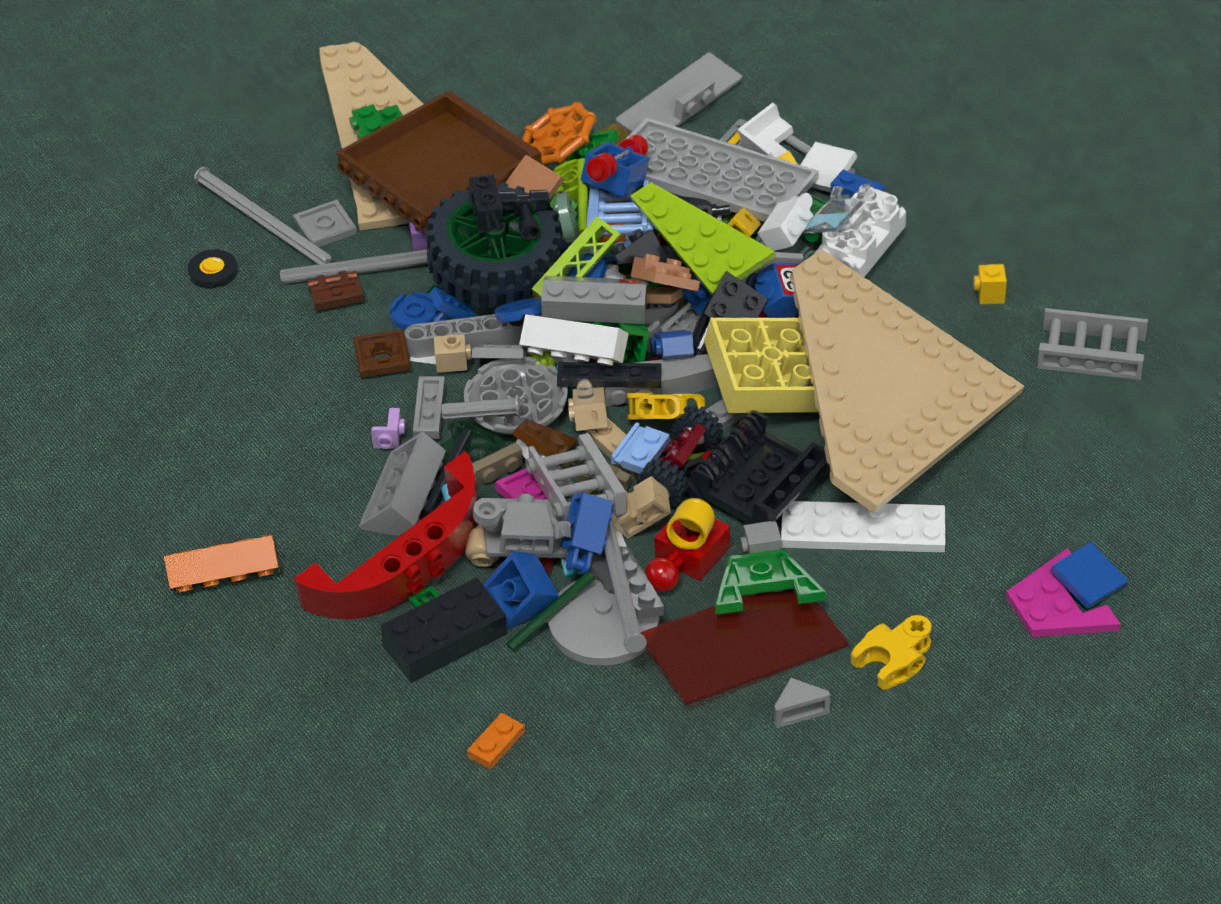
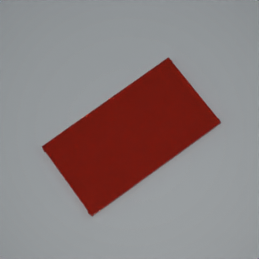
(726, 650)

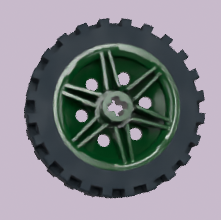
(482, 263)

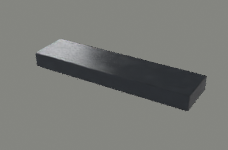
(618, 375)

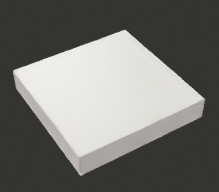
(829, 163)

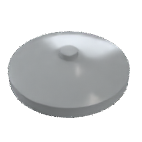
(592, 627)

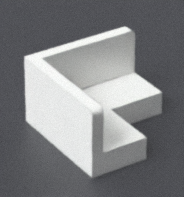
(765, 132)

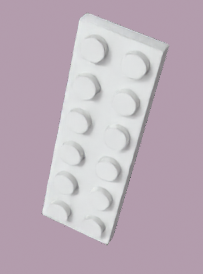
(857, 528)

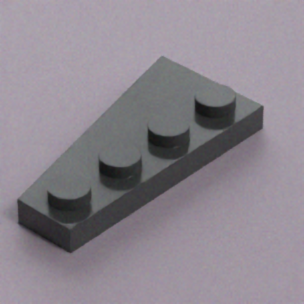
(644, 596)

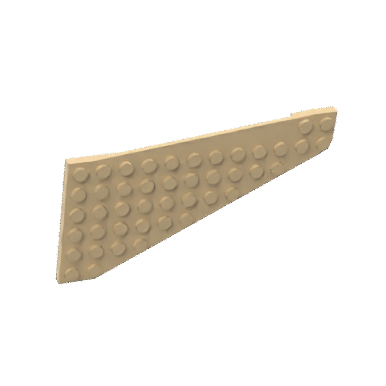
(355, 81)

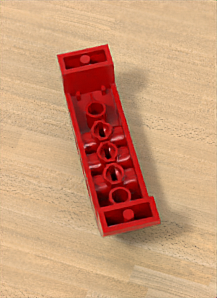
(402, 565)

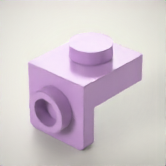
(389, 436)

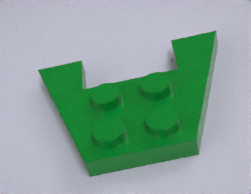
(764, 573)

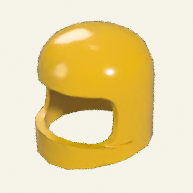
(695, 516)

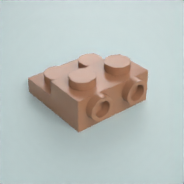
(666, 273)

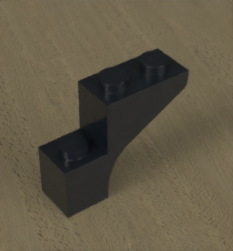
(638, 245)

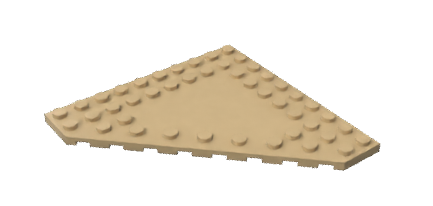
(886, 382)

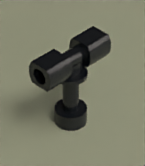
(524, 206)

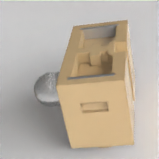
(588, 406)
(643, 508)

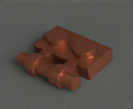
(335, 290)

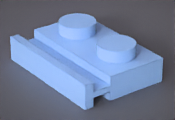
(640, 447)

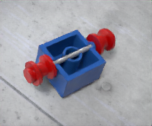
(616, 167)

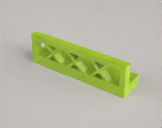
(571, 257)

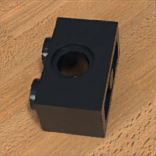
(485, 204)

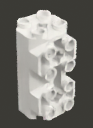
(866, 233)

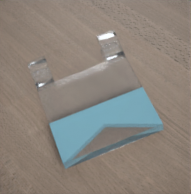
(838, 210)

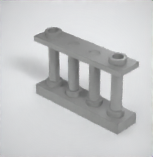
(1089, 360)
(594, 465)

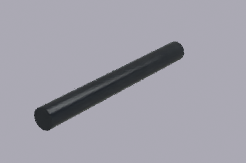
(436, 492)

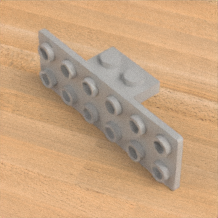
(683, 94)

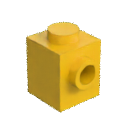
(990, 284)

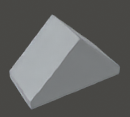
(799, 703)

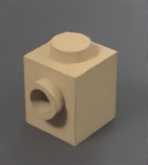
(451, 353)

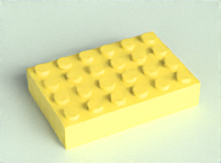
(760, 364)

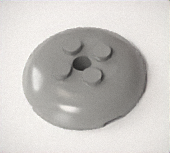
(507, 377)

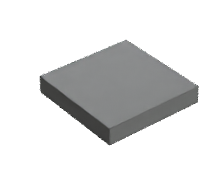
(325, 224)
(499, 351)

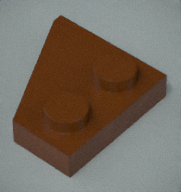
(544, 439)

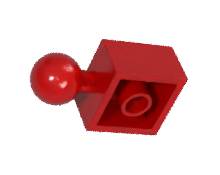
(696, 563)

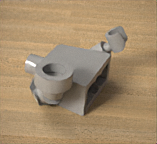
(523, 524)

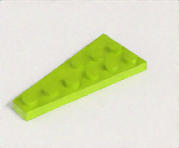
(700, 239)

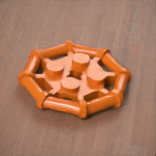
(559, 134)

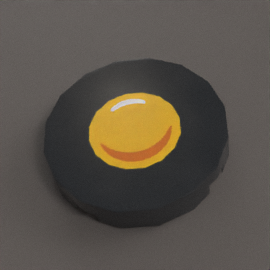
(212, 268)

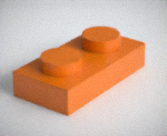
(496, 741)

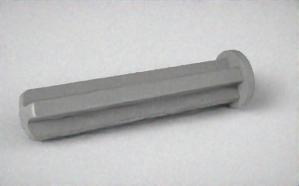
(481, 408)

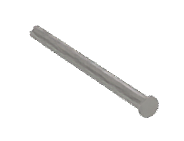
(205, 178)
(359, 265)
(634, 639)

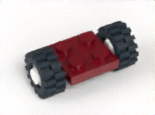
(693, 432)

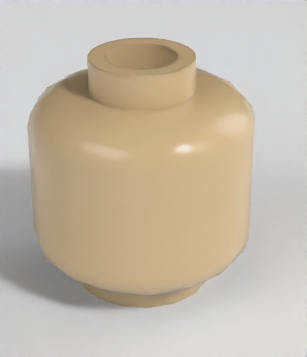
(476, 549)

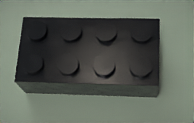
(443, 629)

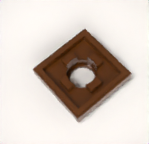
(388, 343)

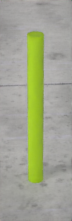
(582, 198)

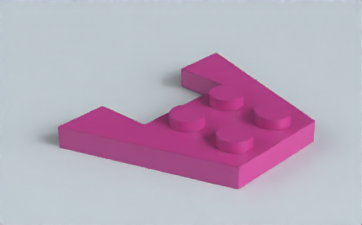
(1049, 609)

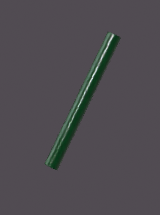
(550, 611)

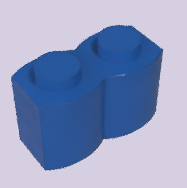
(672, 344)

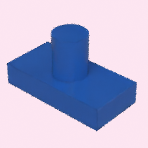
(450, 306)

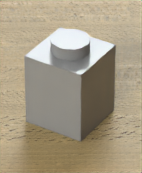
(761, 538)

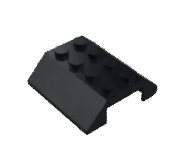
(756, 472)

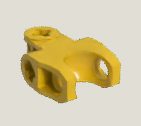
(660, 405)
(897, 649)

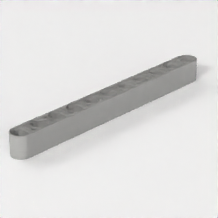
(490, 331)

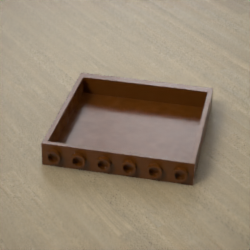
(431, 155)

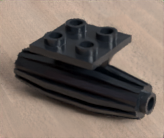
(730, 300)

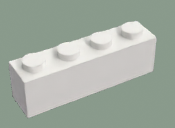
(573, 339)

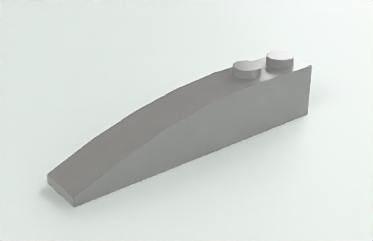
(678, 376)

